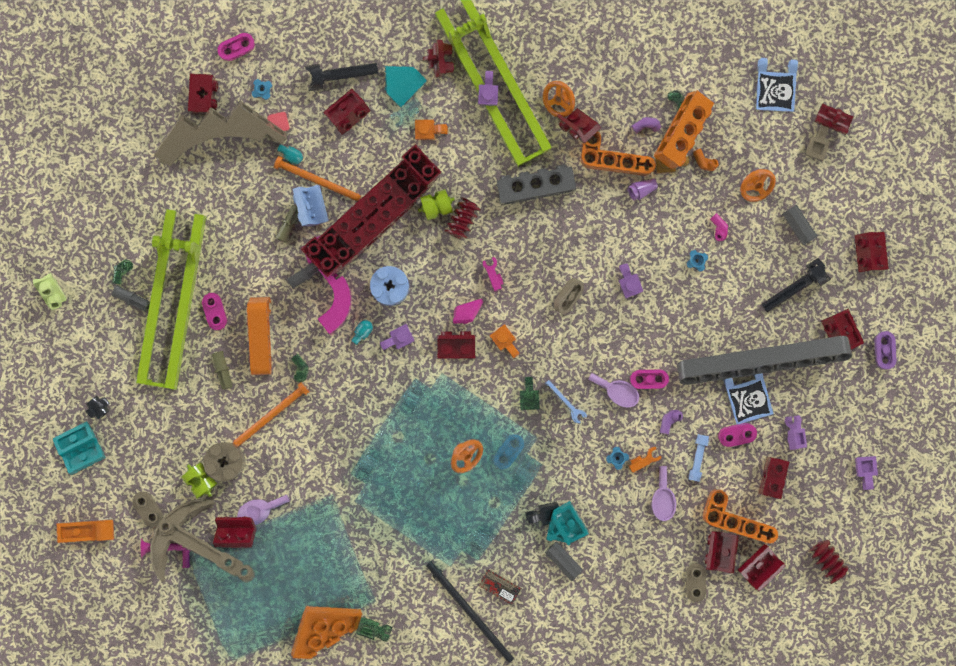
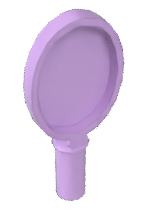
(619, 391)
(663, 498)
(260, 509)

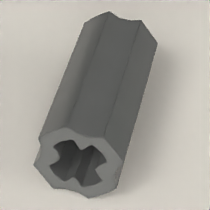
(799, 225)
(563, 561)

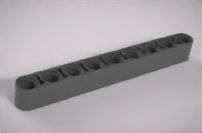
(764, 360)

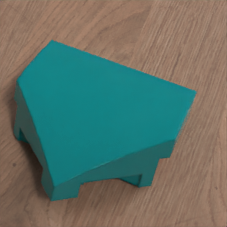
(402, 83)
(566, 525)

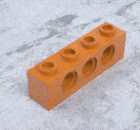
(667, 151)

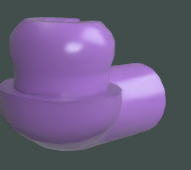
(647, 122)

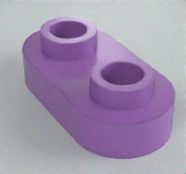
(887, 350)

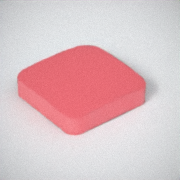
(280, 120)

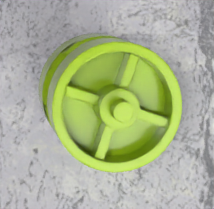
(437, 204)
(198, 480)

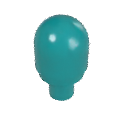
(291, 154)
(362, 331)

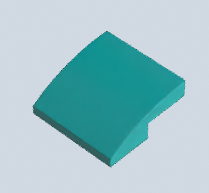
(78, 448)

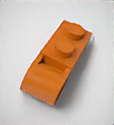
(85, 531)

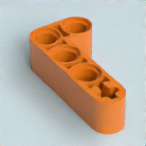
(617, 157)
(259, 335)
(740, 522)

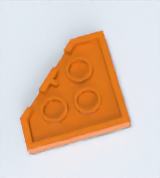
(323, 626)

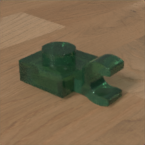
(529, 398)
(371, 629)

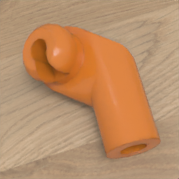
(705, 163)

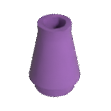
(642, 188)

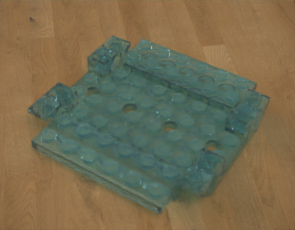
(425, 497)

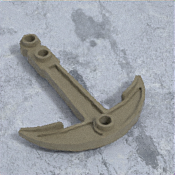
(180, 536)

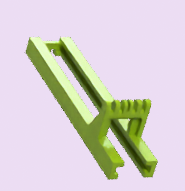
(479, 23)

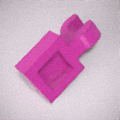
(495, 279)

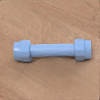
(695, 473)

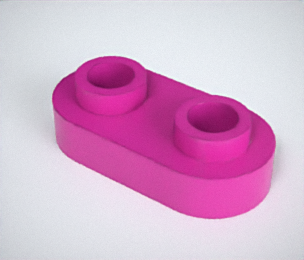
(236, 47)
(214, 311)
(649, 379)
(738, 434)

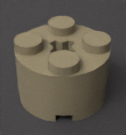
(214, 466)

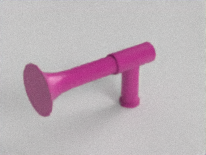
(145, 548)

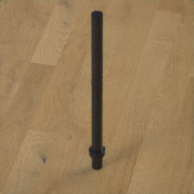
(437, 573)

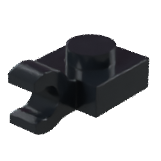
(543, 515)

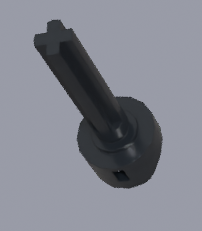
(320, 76)
(814, 274)

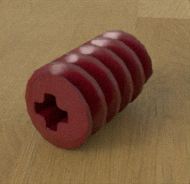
(462, 219)
(829, 560)

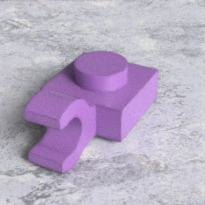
(488, 93)
(630, 284)
(399, 337)
(796, 435)
(866, 468)

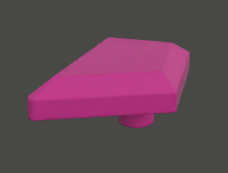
(467, 312)

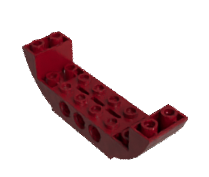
(373, 213)

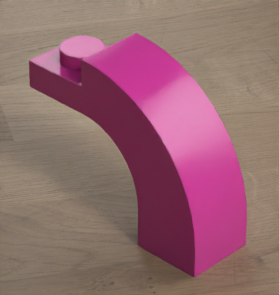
(341, 307)

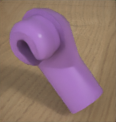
(670, 418)

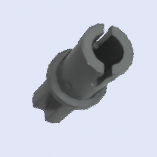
(303, 275)
(130, 298)

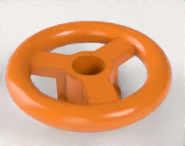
(562, 98)
(756, 182)
(464, 453)

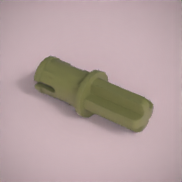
(287, 224)
(222, 370)

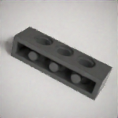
(508, 196)

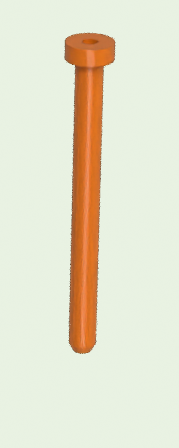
(279, 163)
(271, 414)

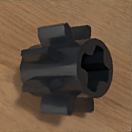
(97, 407)

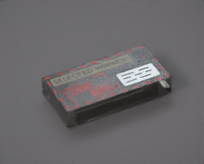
(499, 586)

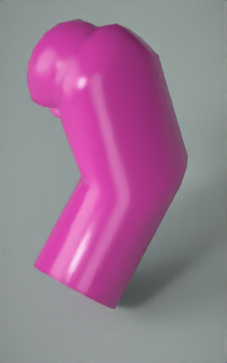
(721, 227)

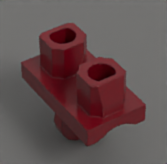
(435, 58)
(834, 119)

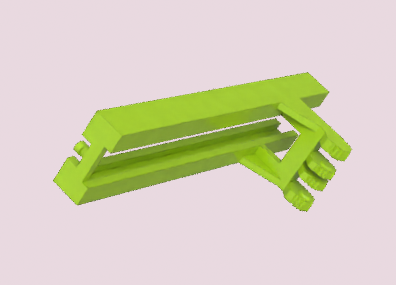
(164, 245)

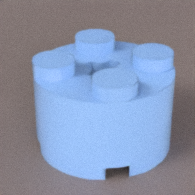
(384, 276)

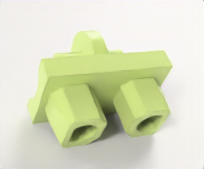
(50, 291)

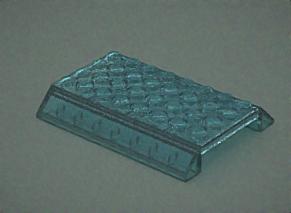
(296, 564)

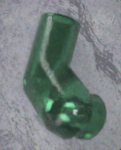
(677, 97)
(121, 269)
(302, 368)

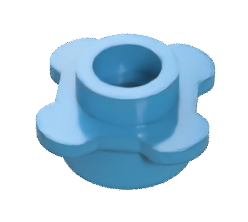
(262, 94)
(692, 261)
(622, 458)

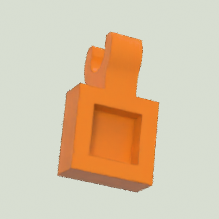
(427, 129)
(503, 339)
(638, 462)

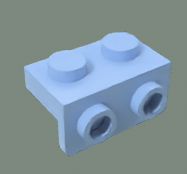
(310, 205)

